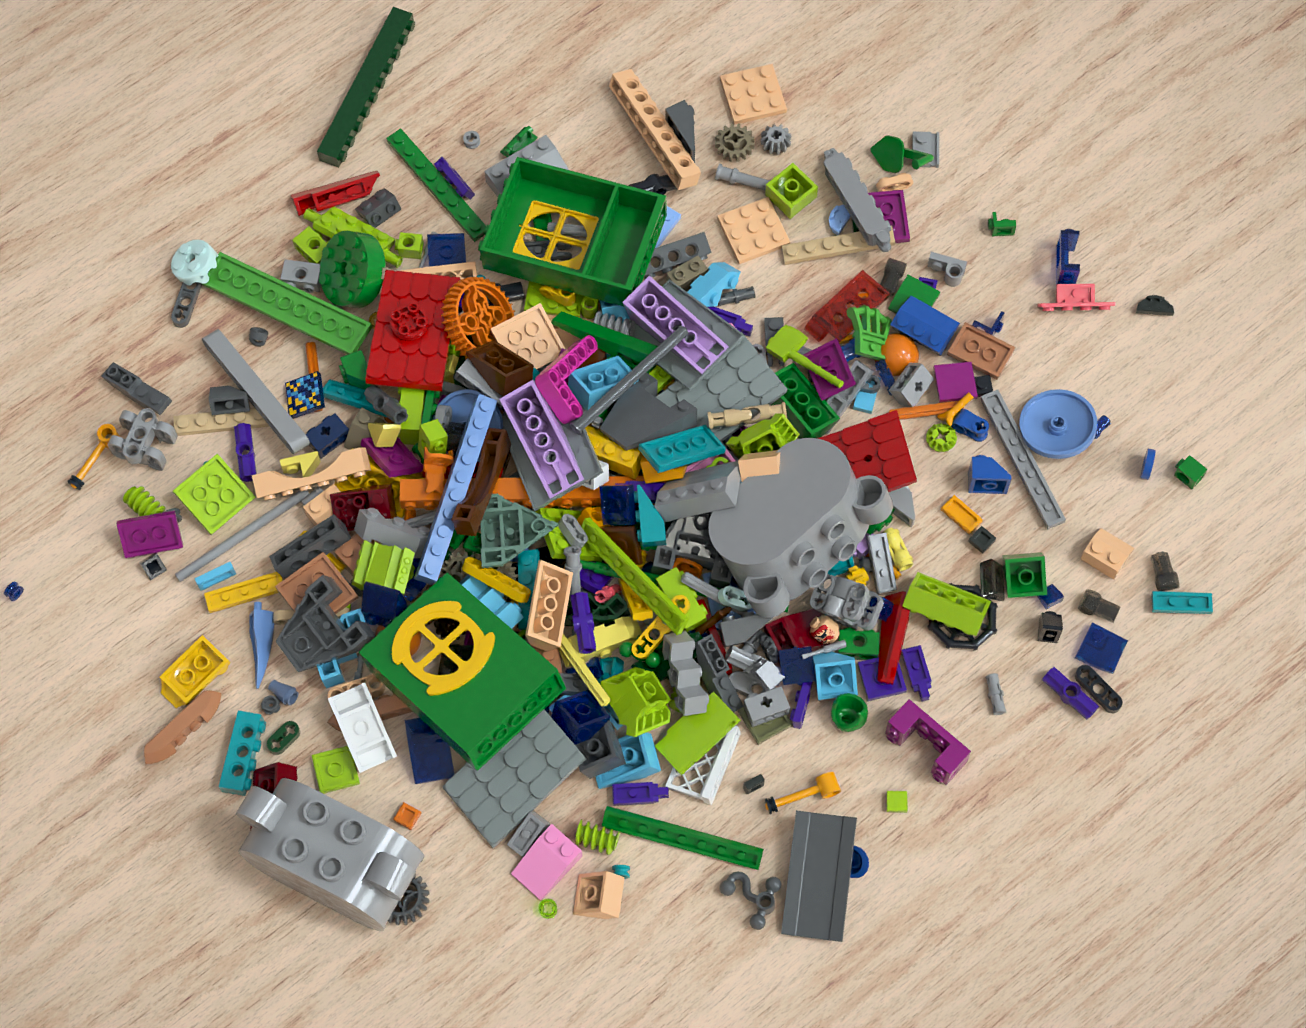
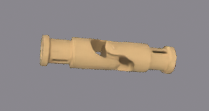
(733, 417)

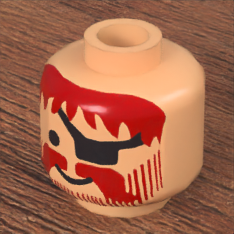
(824, 629)

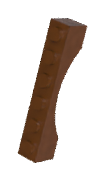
(472, 509)

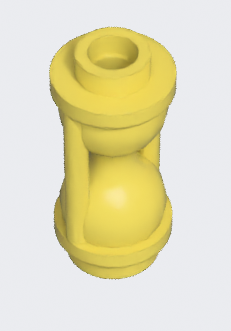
(901, 555)

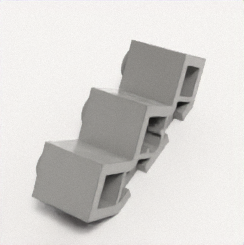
(390, 532)
(684, 673)

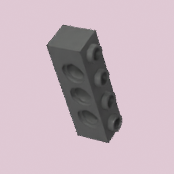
(699, 244)
(321, 538)

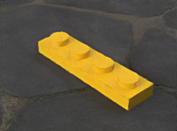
(242, 592)
(637, 607)

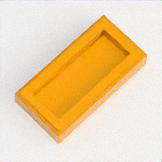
(961, 514)

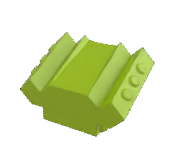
(763, 436)
(383, 566)
(638, 700)

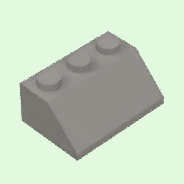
(471, 379)

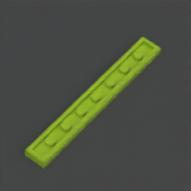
(634, 577)

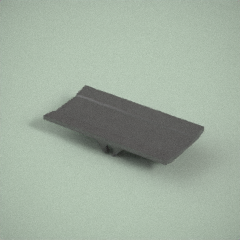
(819, 876)

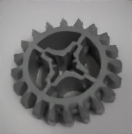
(410, 896)

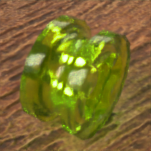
(554, 908)

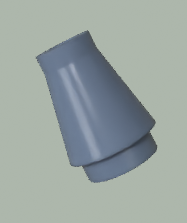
(285, 693)

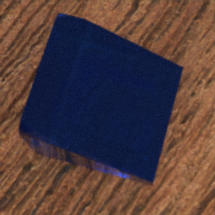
(1052, 598)

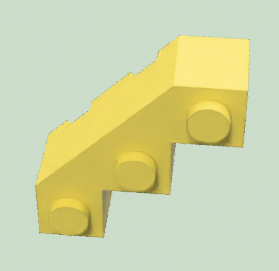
(607, 638)

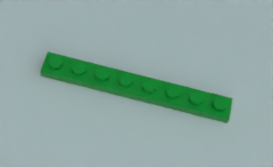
(437, 184)
(682, 837)

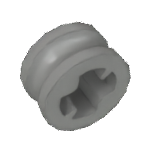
(476, 141)

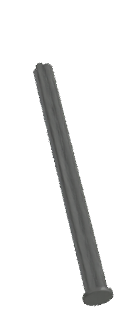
(632, 377)

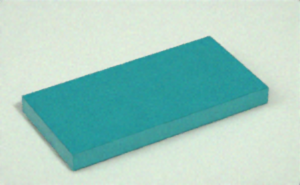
(682, 448)

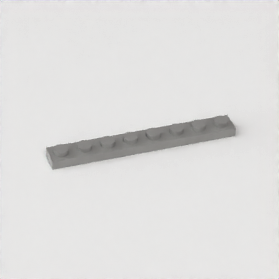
(1023, 459)

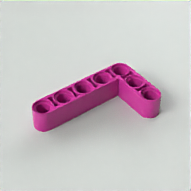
(552, 383)

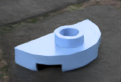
(838, 218)

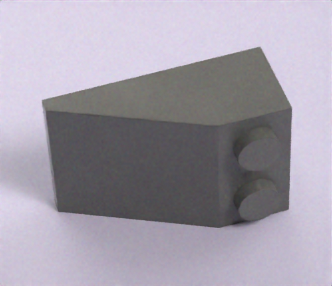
(681, 119)
(601, 752)

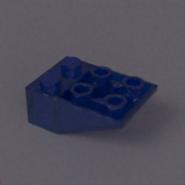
(428, 753)

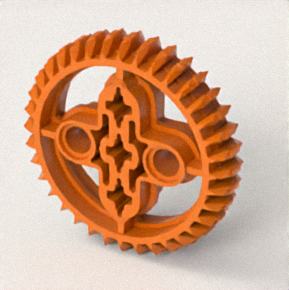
(477, 315)

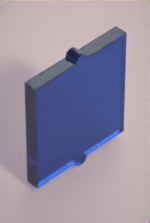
(795, 667)

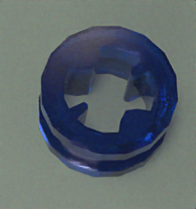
(13, 591)

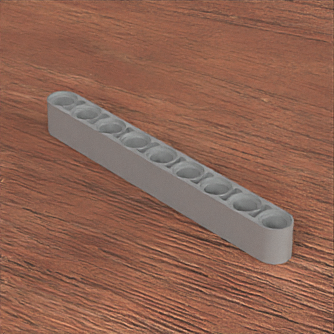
(256, 390)

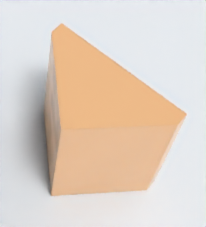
(759, 464)

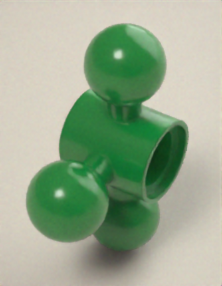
(652, 660)

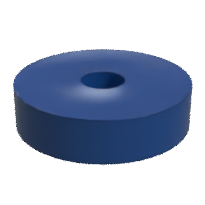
(1148, 464)

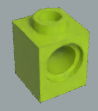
(412, 252)

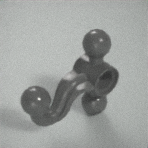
(772, 885)

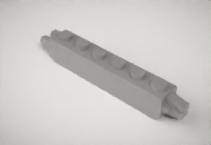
(857, 200)

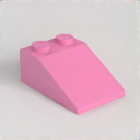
(547, 862)

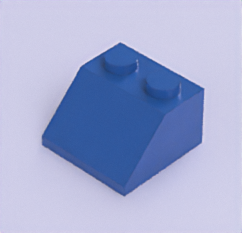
(987, 476)

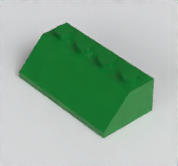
(803, 405)

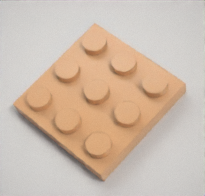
(753, 94)
(753, 230)
(530, 336)

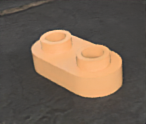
(899, 182)

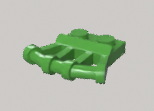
(867, 340)

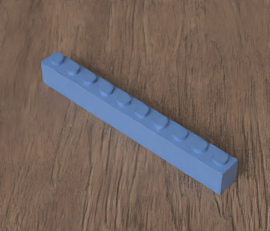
(455, 489)

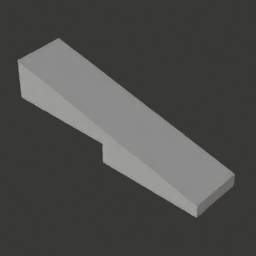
(841, 400)

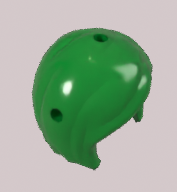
(849, 712)

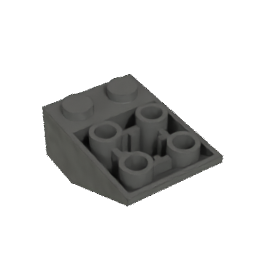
(739, 630)

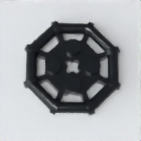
(989, 629)

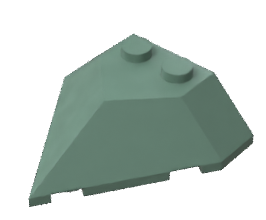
(509, 530)

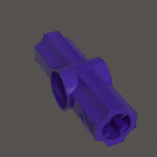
(244, 442)
(583, 623)
(1079, 702)

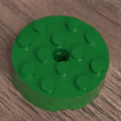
(352, 269)

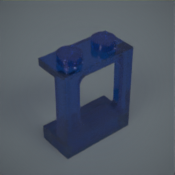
(1066, 272)

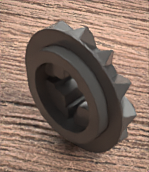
(769, 648)

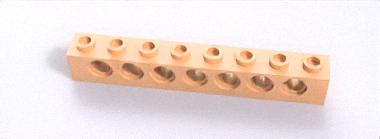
(655, 129)

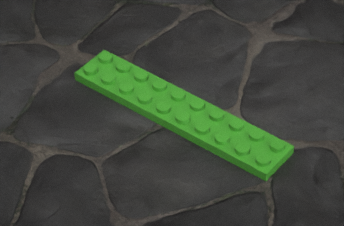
(288, 304)

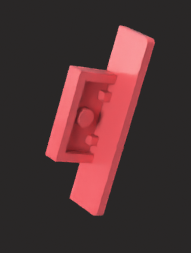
(1073, 296)

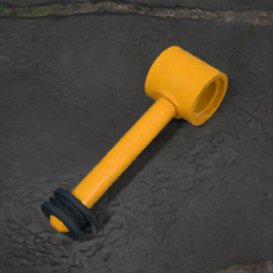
(103, 430)
(826, 785)

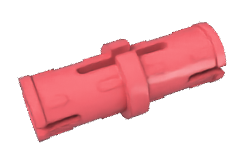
(607, 593)

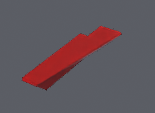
(335, 193)
(892, 638)

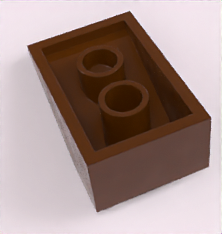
(500, 367)

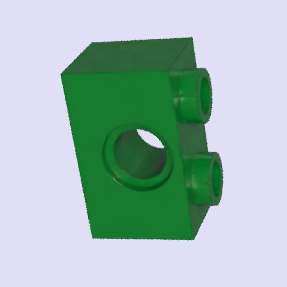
(868, 638)

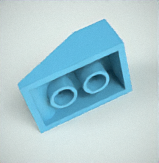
(595, 380)
(639, 758)

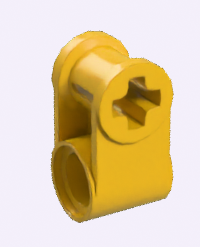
(558, 295)

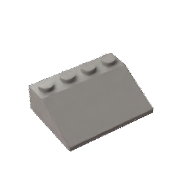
(539, 151)
(699, 492)

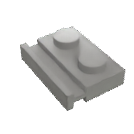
(927, 143)

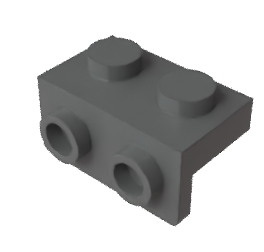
(378, 207)

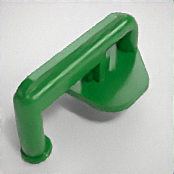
(891, 153)

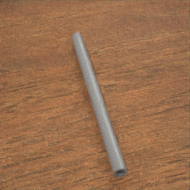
(241, 535)

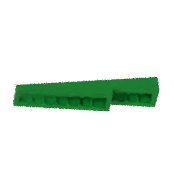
(607, 339)

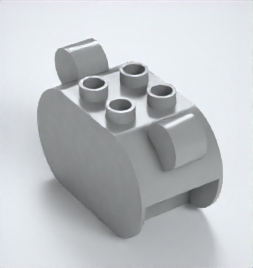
(796, 523)
(328, 851)

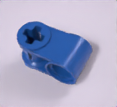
(970, 424)

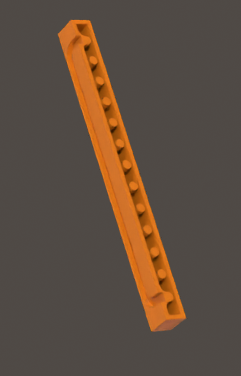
(512, 489)

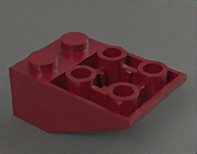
(347, 503)
(794, 631)

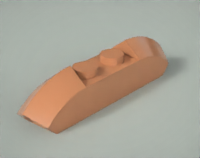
(386, 706)
(187, 721)

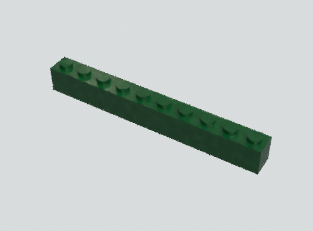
(366, 87)

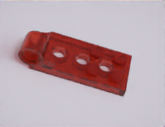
(823, 322)

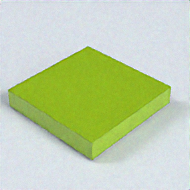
(335, 769)

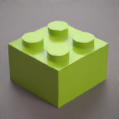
(791, 190)

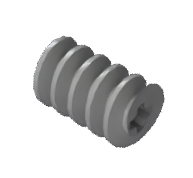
(616, 325)

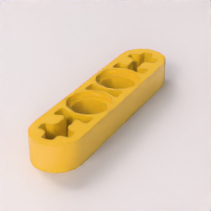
(496, 580)
(663, 629)

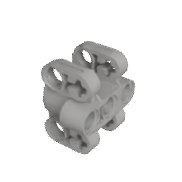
(137, 427)
(847, 603)

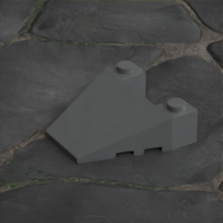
(643, 417)
(691, 540)
(316, 632)

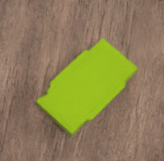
(696, 734)

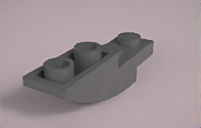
(136, 389)
(714, 672)

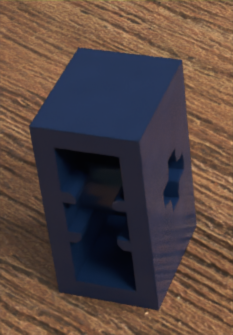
(336, 432)

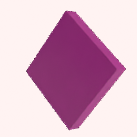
(954, 381)

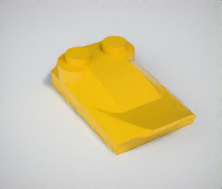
(192, 672)

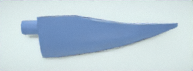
(261, 634)

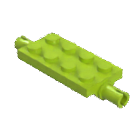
(336, 221)

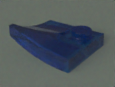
(1101, 648)

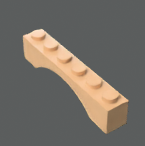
(348, 463)

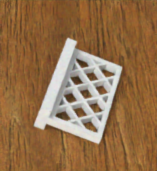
(716, 772)

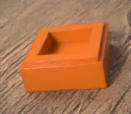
(407, 816)

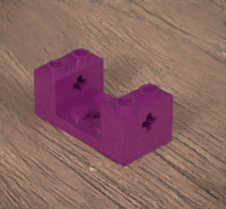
(913, 718)

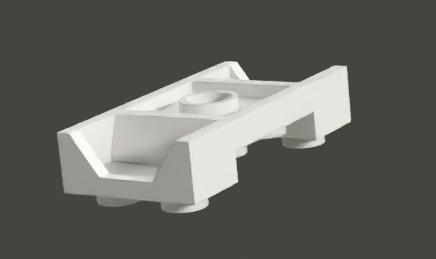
(362, 727)

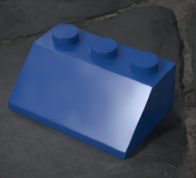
(924, 325)

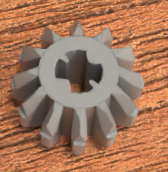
(776, 139)

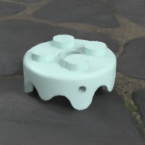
(198, 269)

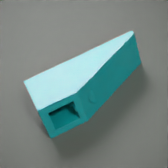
(651, 523)

